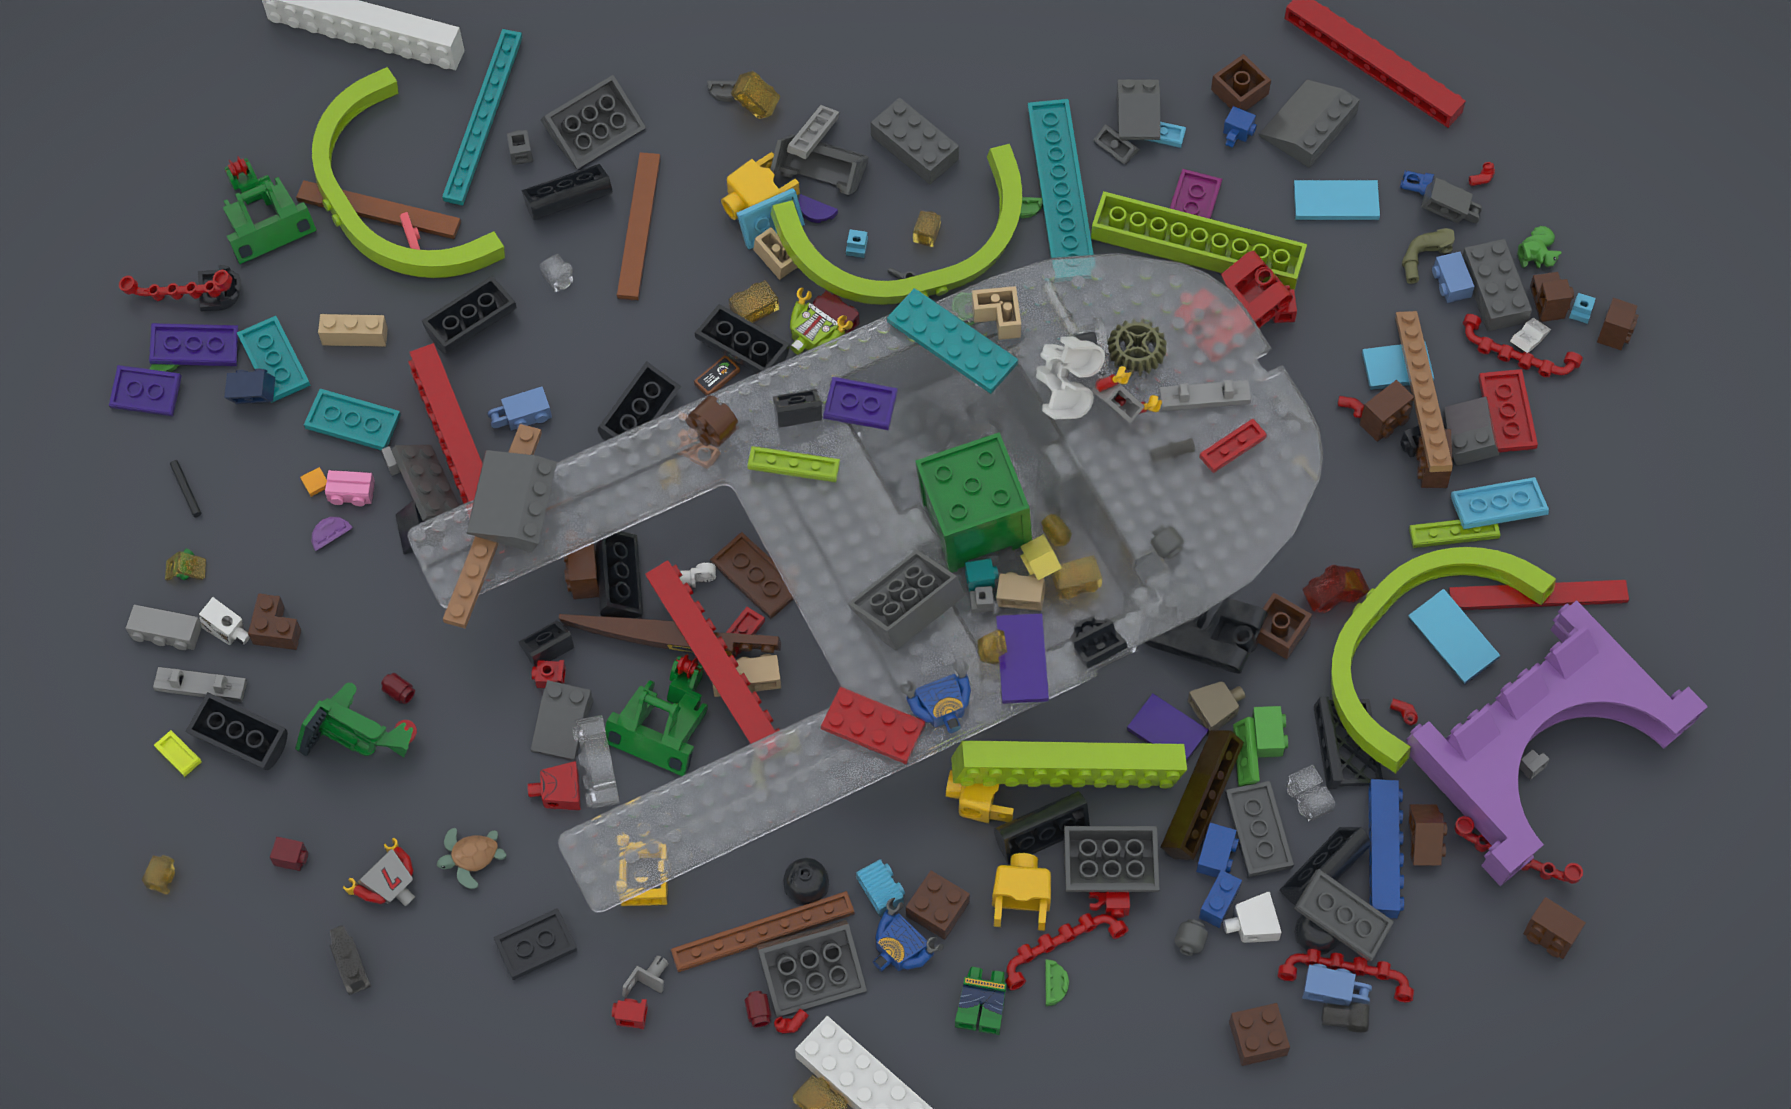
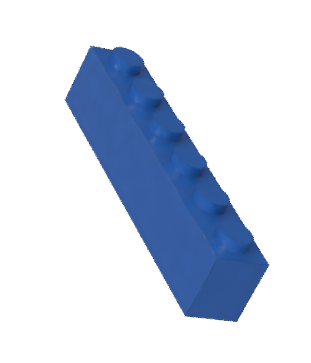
(1385, 847)

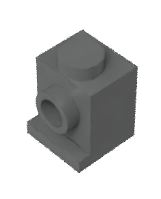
(519, 147)

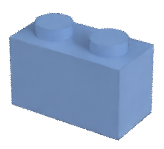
(1453, 277)

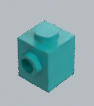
(980, 574)

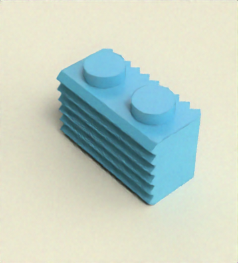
(880, 886)

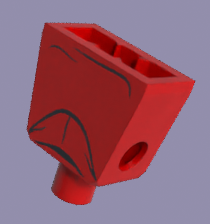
(558, 787)

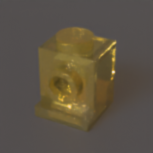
(159, 874)

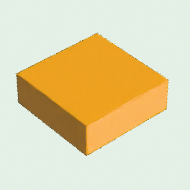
(314, 481)

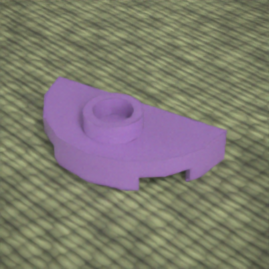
(328, 530)

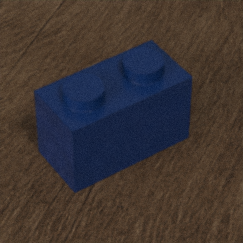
(249, 386)

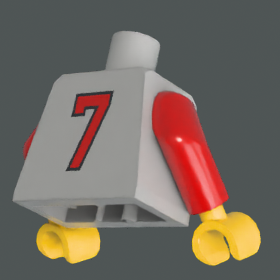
(1120, 399)
(386, 878)

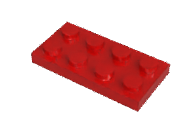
(1509, 409)
(873, 725)

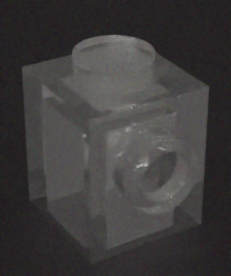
(557, 272)

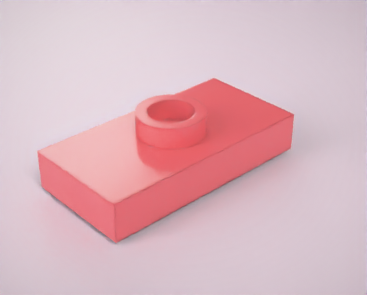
(411, 233)

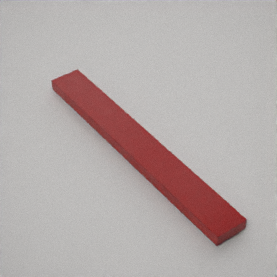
(1565, 592)

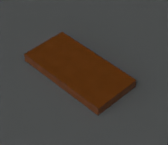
(753, 574)

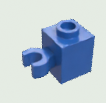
(1239, 126)

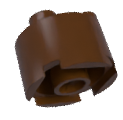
(712, 422)

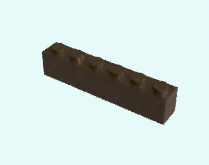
(1202, 795)

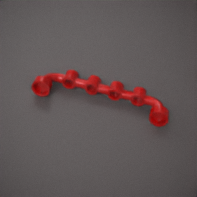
(221, 282)
(1525, 359)
(1572, 873)
(1066, 934)
(1359, 966)

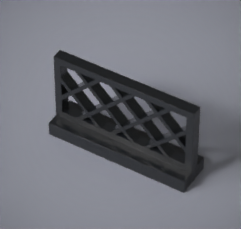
(1330, 750)

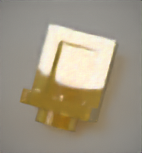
(992, 646)

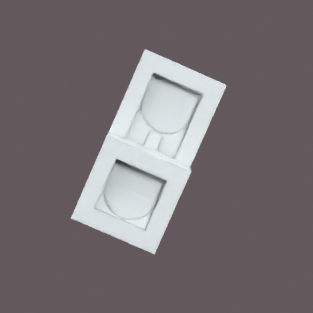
(1530, 335)

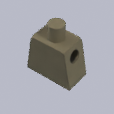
(1215, 704)

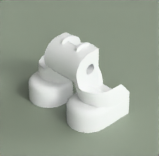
(1082, 359)

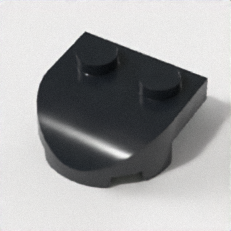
(226, 298)
(1096, 641)

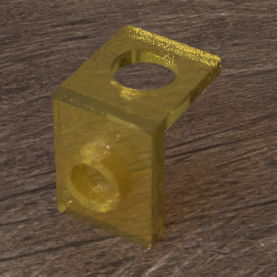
(186, 565)

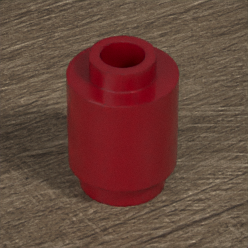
(397, 688)
(758, 1009)

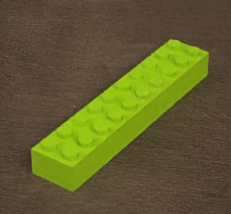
(1192, 238)
(1068, 764)

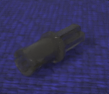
(1172, 450)

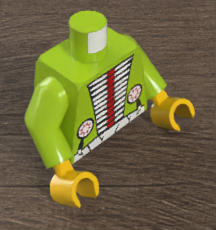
(812, 326)

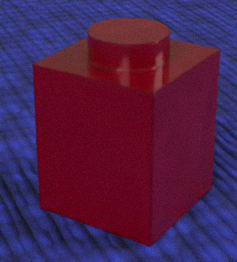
(289, 853)

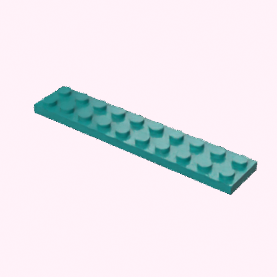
(1059, 178)

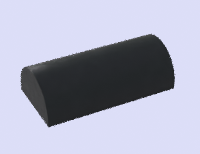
(567, 191)
(468, 315)
(742, 340)
(640, 402)
(619, 576)
(238, 732)
(1042, 826)
(1333, 858)

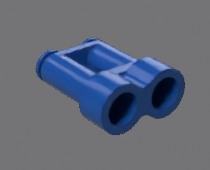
(1424, 180)

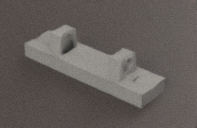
(813, 132)
(1205, 395)
(199, 684)

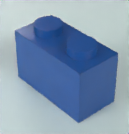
(1216, 850)
(1220, 898)

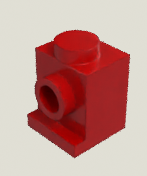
(556, 669)
(630, 1013)

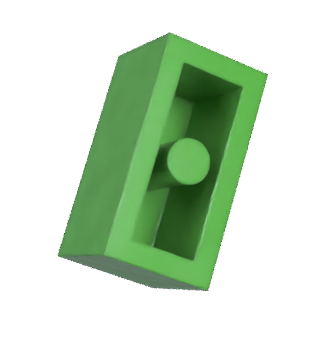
(1269, 731)

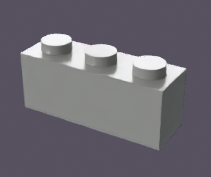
(163, 627)

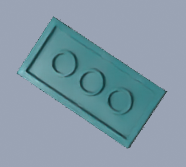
(271, 350)
(352, 419)

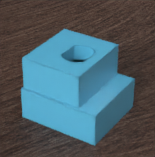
(857, 243)
(1582, 308)

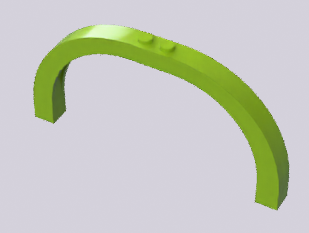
(397, 258)
(936, 282)
(1429, 566)

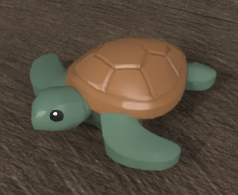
(470, 855)

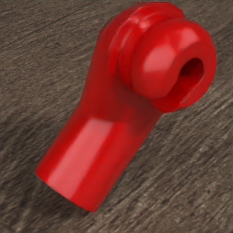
(1485, 175)
(1349, 402)

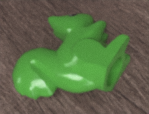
(1535, 248)

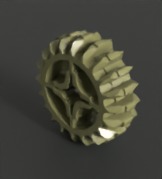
(1136, 339)

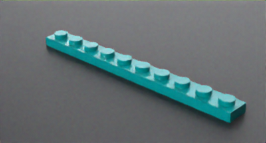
(482, 117)

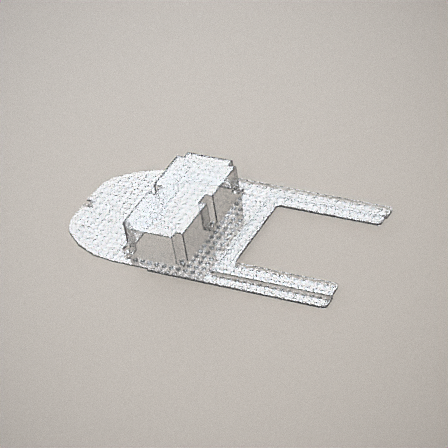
(852, 531)

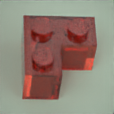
(1335, 586)

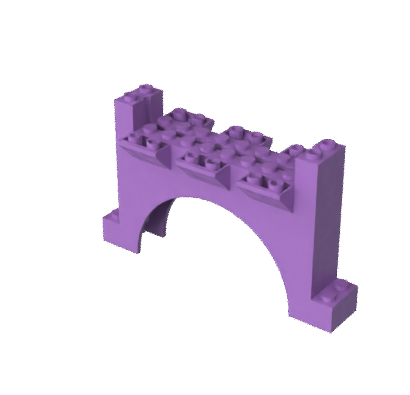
(1577, 680)

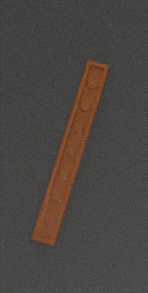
(387, 211)
(638, 226)
(762, 931)

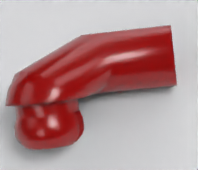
(1407, 711)
(790, 1025)

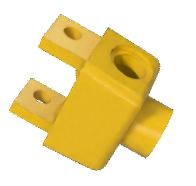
(977, 802)
(1022, 888)

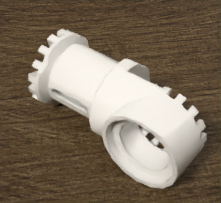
(701, 573)

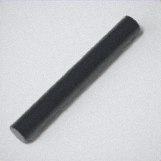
(185, 488)

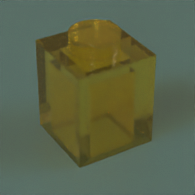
(927, 228)

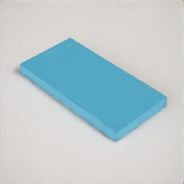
(1336, 200)
(1499, 503)
(1454, 636)

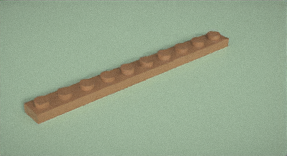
(1424, 392)
(483, 550)

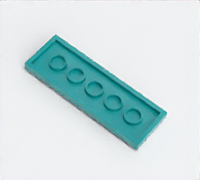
(952, 340)

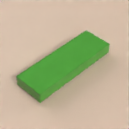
(1247, 760)

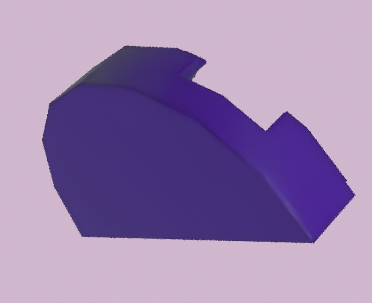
(816, 211)

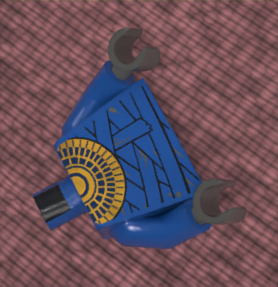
(941, 700)
(901, 943)

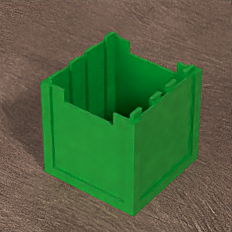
(974, 500)

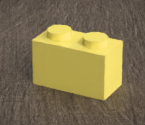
(1039, 557)

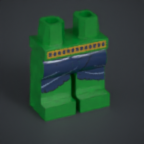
(983, 994)

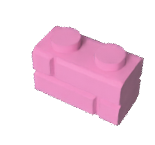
(349, 487)

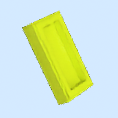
(177, 753)

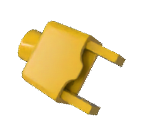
(752, 185)

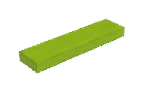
(793, 464)
(1450, 533)

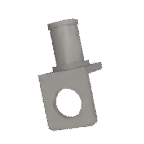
(648, 977)

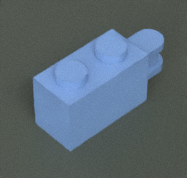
(521, 408)
(1334, 986)

